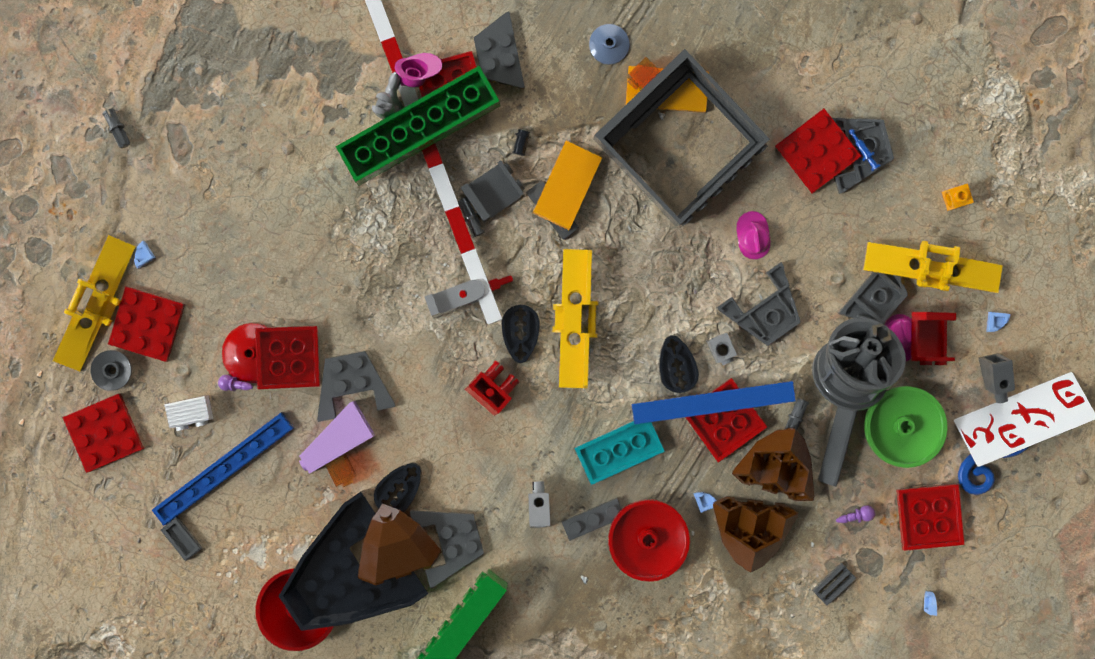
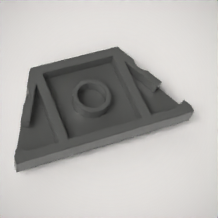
(498, 53)
(875, 298)

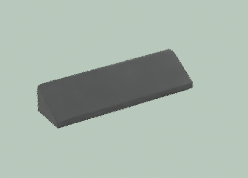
(837, 446)

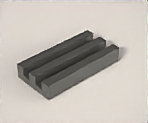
(839, 589)

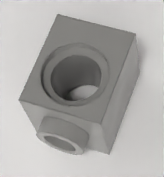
(718, 340)

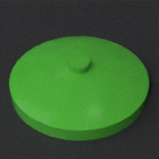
(906, 427)

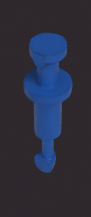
(868, 156)

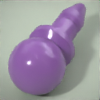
(227, 383)
(865, 513)

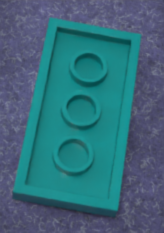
(618, 450)

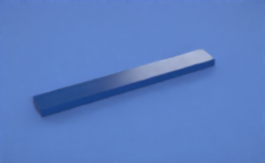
(713, 402)
(222, 469)

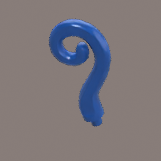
(965, 467)

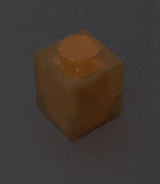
(642, 74)
(341, 471)

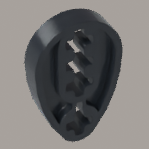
(508, 331)
(688, 365)
(398, 476)

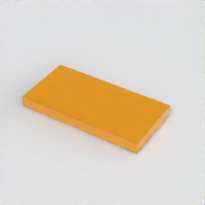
(685, 98)
(567, 185)

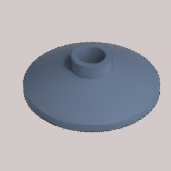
(609, 54)

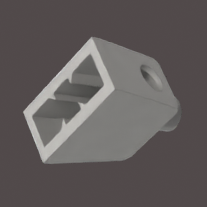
(539, 516)

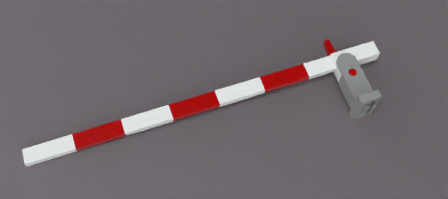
(478, 287)

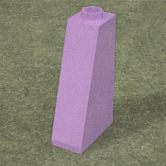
(339, 437)

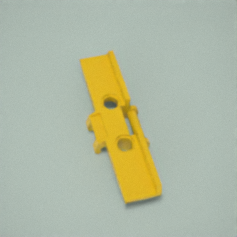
(933, 274)
(575, 279)
(101, 304)

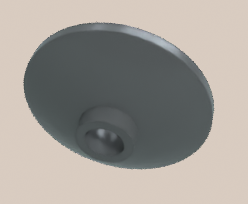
(101, 371)

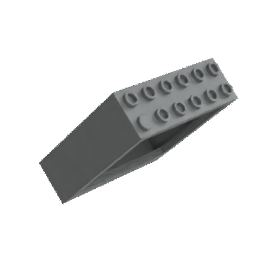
(650, 98)

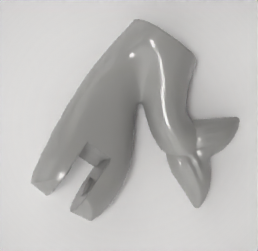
(388, 101)

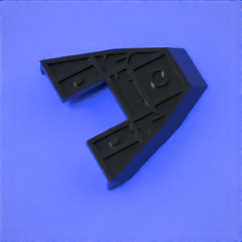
(326, 582)

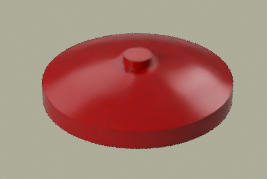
(648, 540)
(276, 621)

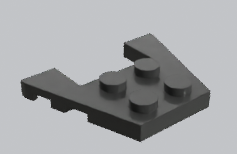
(875, 137)
(771, 316)
(347, 376)
(458, 541)

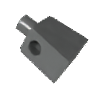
(997, 375)

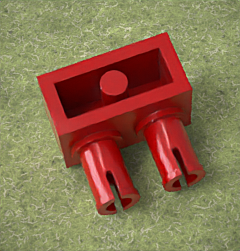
(488, 393)

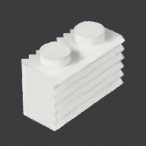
(188, 412)

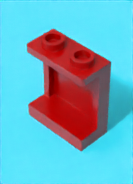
(930, 337)

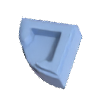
(143, 255)
(996, 321)
(704, 501)
(930, 603)

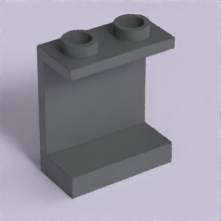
(493, 191)

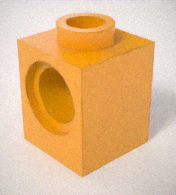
(957, 197)

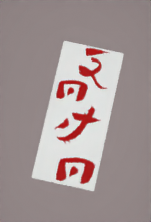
(1025, 419)

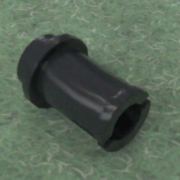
(521, 142)

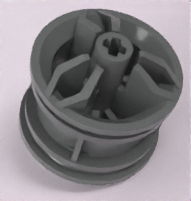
(858, 364)

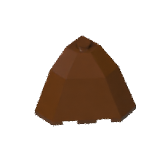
(779, 465)
(752, 529)
(395, 547)

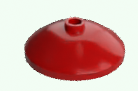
(235, 349)

